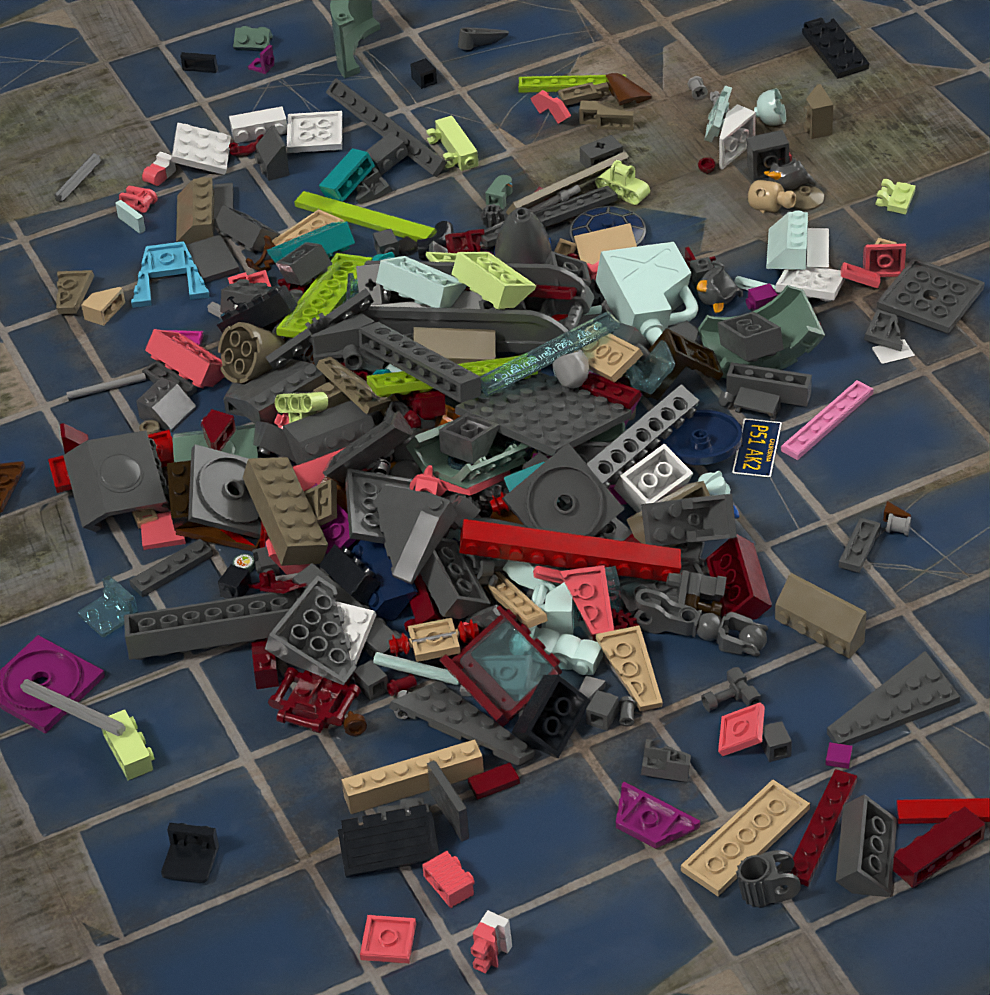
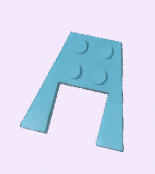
(167, 261)

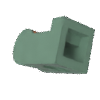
(499, 191)

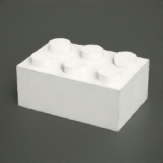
(653, 478)

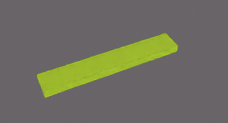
(556, 83)

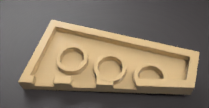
(631, 661)

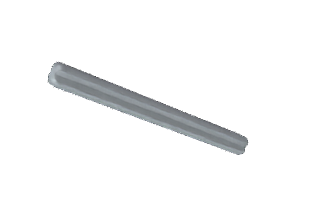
(73, 707)

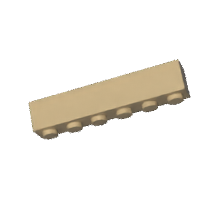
(410, 776)

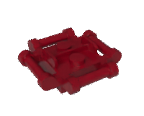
(314, 701)

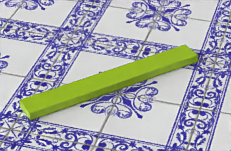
(363, 216)

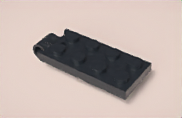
(834, 47)

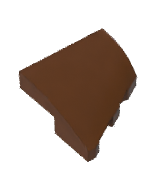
(626, 90)

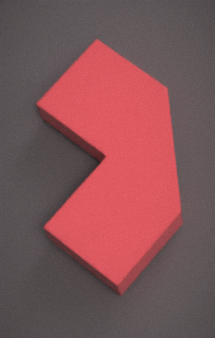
(543, 101)

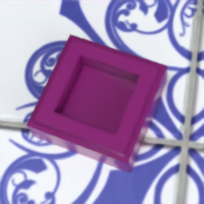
(839, 755)

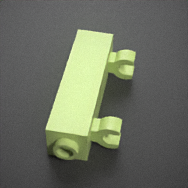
(456, 143)

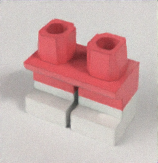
(490, 939)

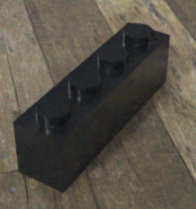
(261, 310)

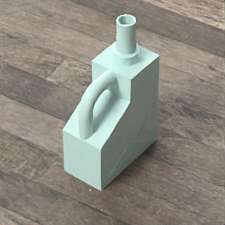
(646, 286)

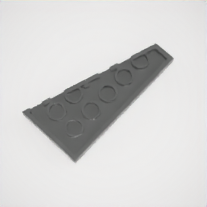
(906, 696)
(460, 719)

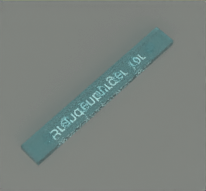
(548, 353)

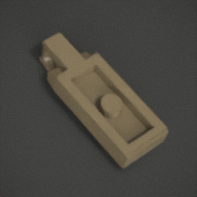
(583, 93)

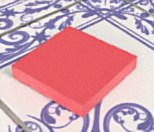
(160, 533)
(741, 729)
(388, 939)

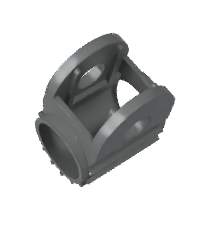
(761, 878)

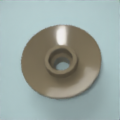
(808, 197)

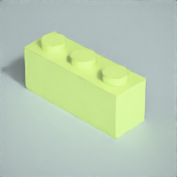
(130, 747)

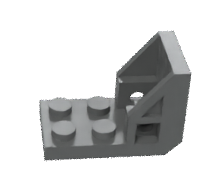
(689, 520)

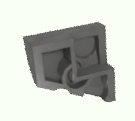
(372, 187)
(665, 762)

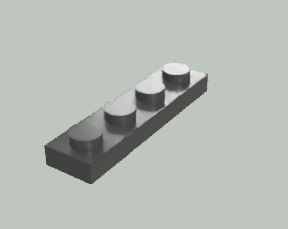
(171, 567)

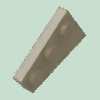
(72, 289)

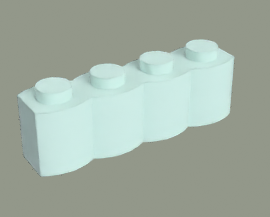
(571, 651)

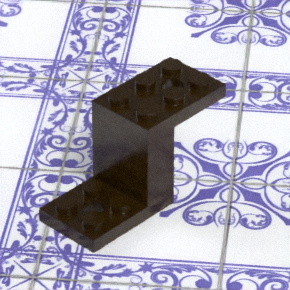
(685, 353)

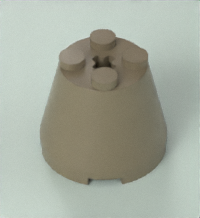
(245, 351)

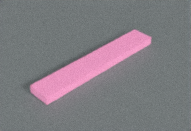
(827, 420)

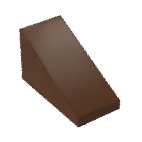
(896, 511)

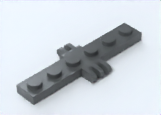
(303, 340)

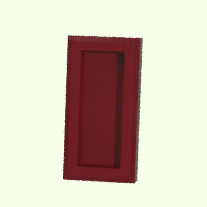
(493, 780)

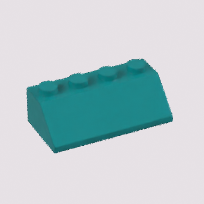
(331, 237)

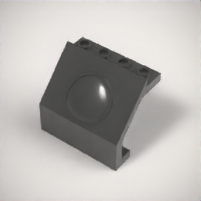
(116, 477)

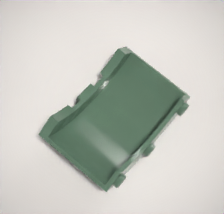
(350, 23)
(788, 310)

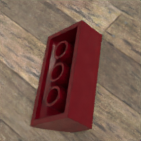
(745, 583)

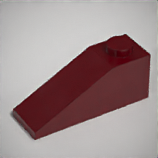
(264, 665)

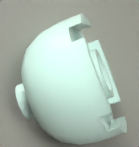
(770, 108)

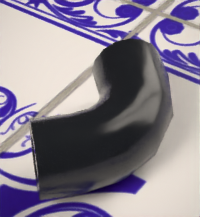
(441, 229)

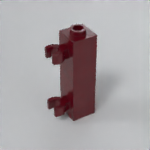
(423, 605)

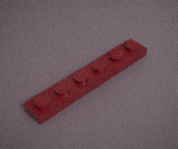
(822, 825)

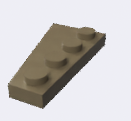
(352, 386)

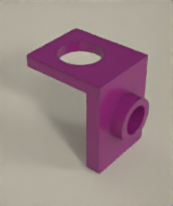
(266, 60)

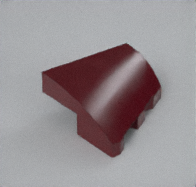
(465, 241)

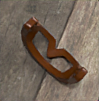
(268, 244)

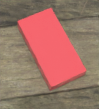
(860, 275)

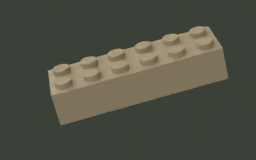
(285, 511)

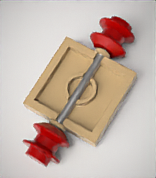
(433, 639)

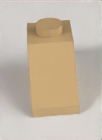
(103, 305)

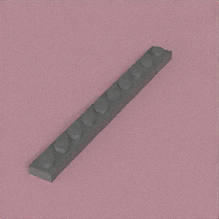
(383, 125)

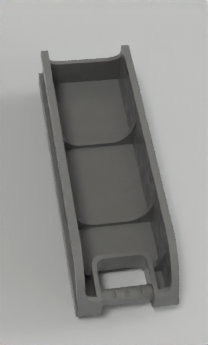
(514, 329)

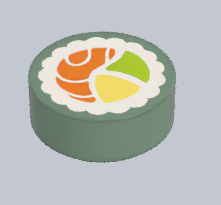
(244, 561)

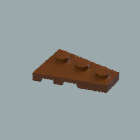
(9, 477)

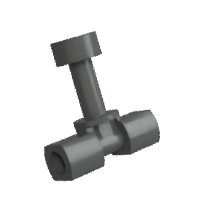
(738, 690)

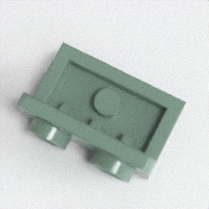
(252, 38)

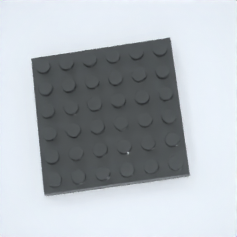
(546, 413)

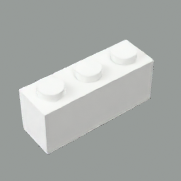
(251, 125)

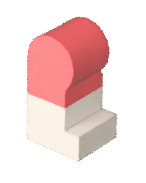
(159, 170)

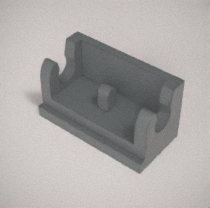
(758, 401)

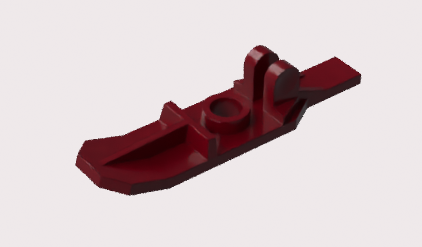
(269, 584)

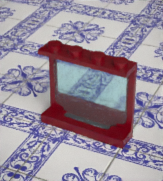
(502, 667)

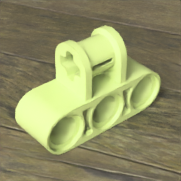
(623, 182)
(301, 404)

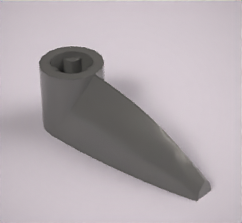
(477, 37)

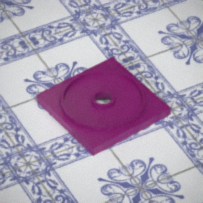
(65, 674)

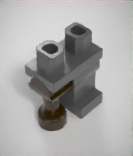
(693, 587)

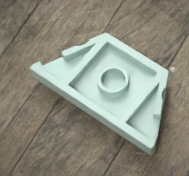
(716, 114)

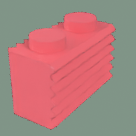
(449, 878)

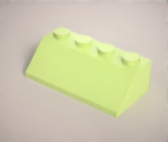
(491, 279)

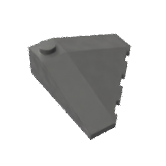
(412, 527)
(314, 635)

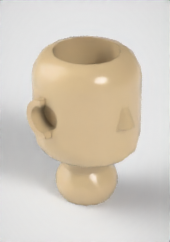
(769, 196)

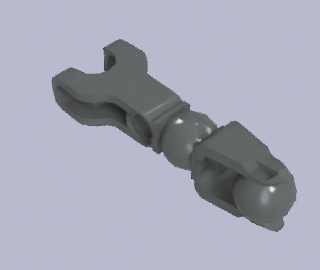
(687, 621)

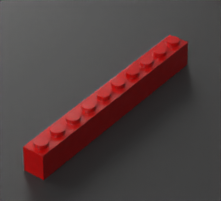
(567, 550)

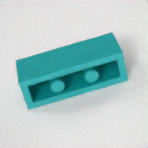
(347, 175)

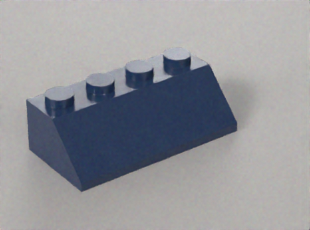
(391, 594)

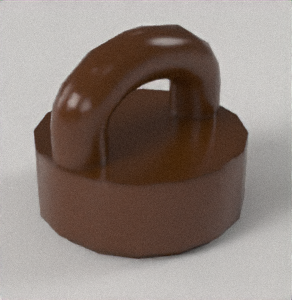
(354, 724)

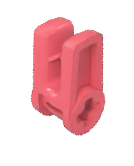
(139, 198)

